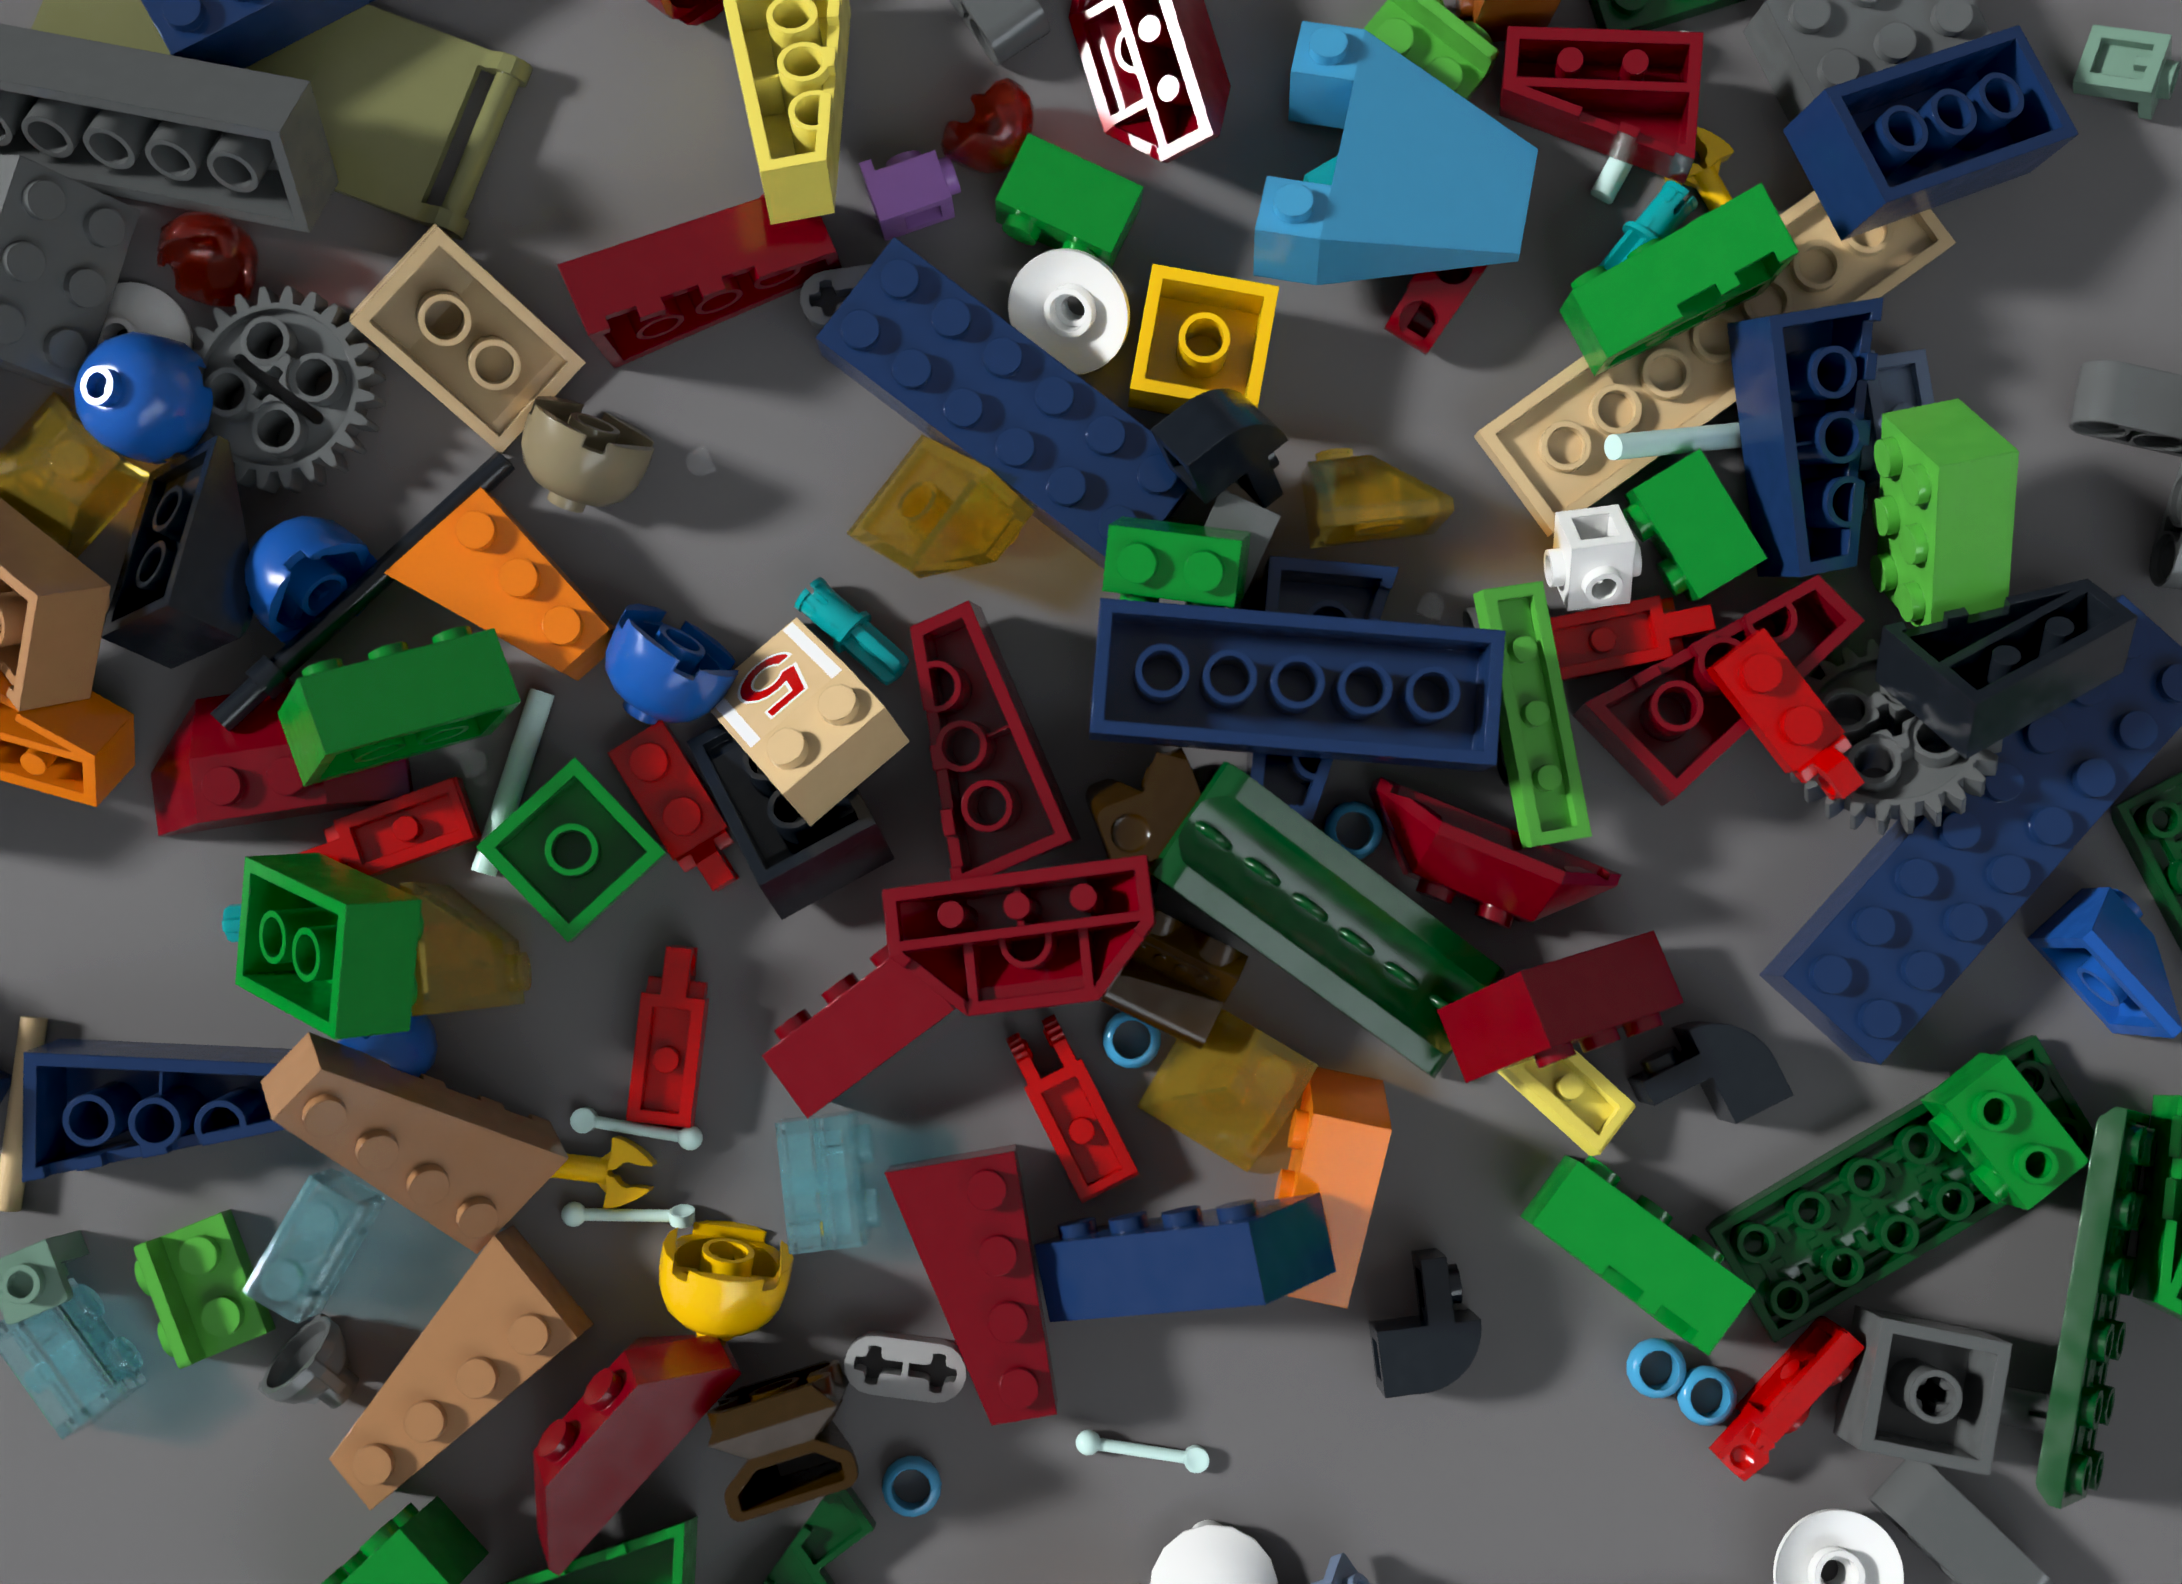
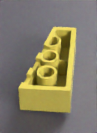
(793, 95)

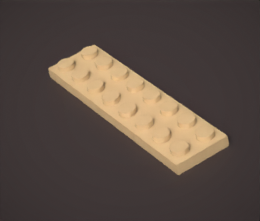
(1556, 435)

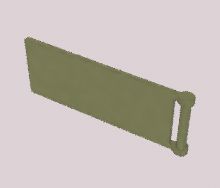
(382, 91)

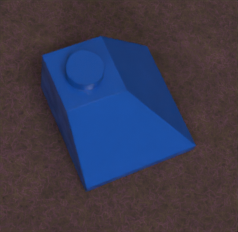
(2110, 962)

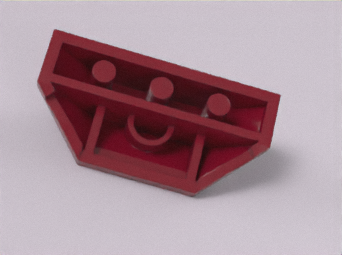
(1153, 72)
(250, 776)
(1481, 860)
(1023, 933)
(622, 1434)

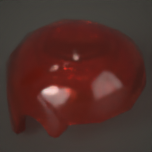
(995, 132)
(209, 257)

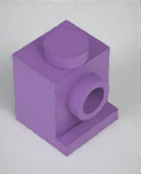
(911, 191)

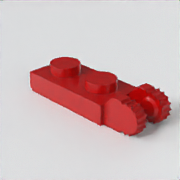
(1074, 1116)

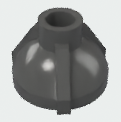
(311, 1367)

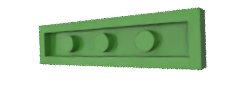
(1535, 718)

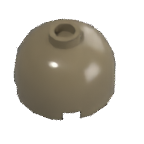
(583, 456)

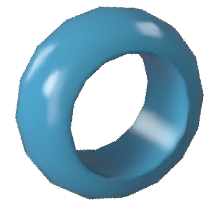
(1367, 812)
(1129, 1062)
(1635, 1360)
(1726, 1406)
(906, 1508)

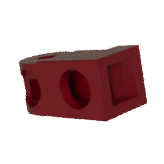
(1431, 304)

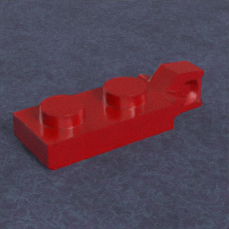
(1625, 635)
(1786, 714)
(676, 803)
(402, 829)
(669, 1043)
(1785, 1394)

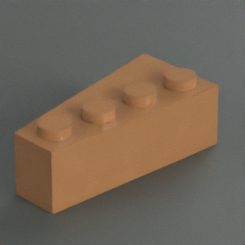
(48, 616)
(409, 1136)
(474, 1353)

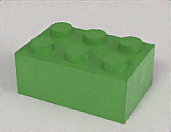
(1943, 512)

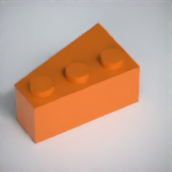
(502, 579)
(66, 748)
(1339, 1151)

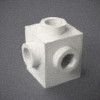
(1592, 558)

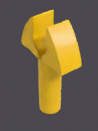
(1706, 174)
(600, 1169)

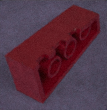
(692, 277)
(1673, 715)
(987, 759)
(981, 1262)

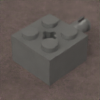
(1963, 1398)

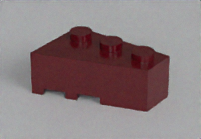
(1608, 91)
(1560, 1005)
(853, 1033)

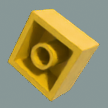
(1200, 337)

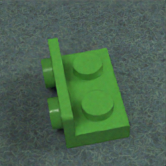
(1437, 42)
(198, 1288)

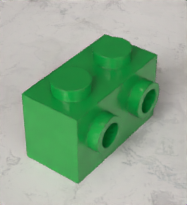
(1066, 201)
(1692, 527)
(1176, 562)
(2003, 1132)

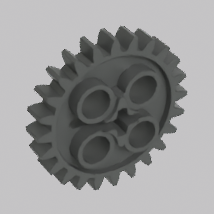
(314, 343)
(1893, 741)

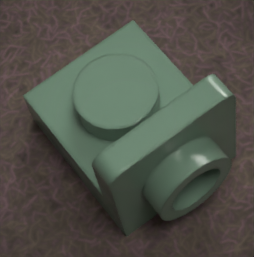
(2128, 67)
(37, 1276)

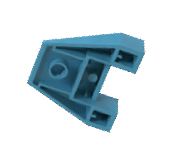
(1415, 177)

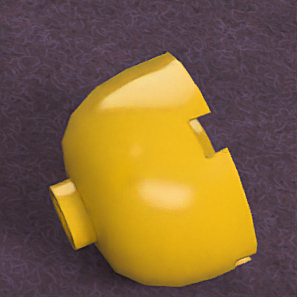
(723, 1278)

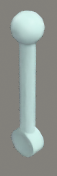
(587, 1119)
(679, 1216)
(1194, 1457)

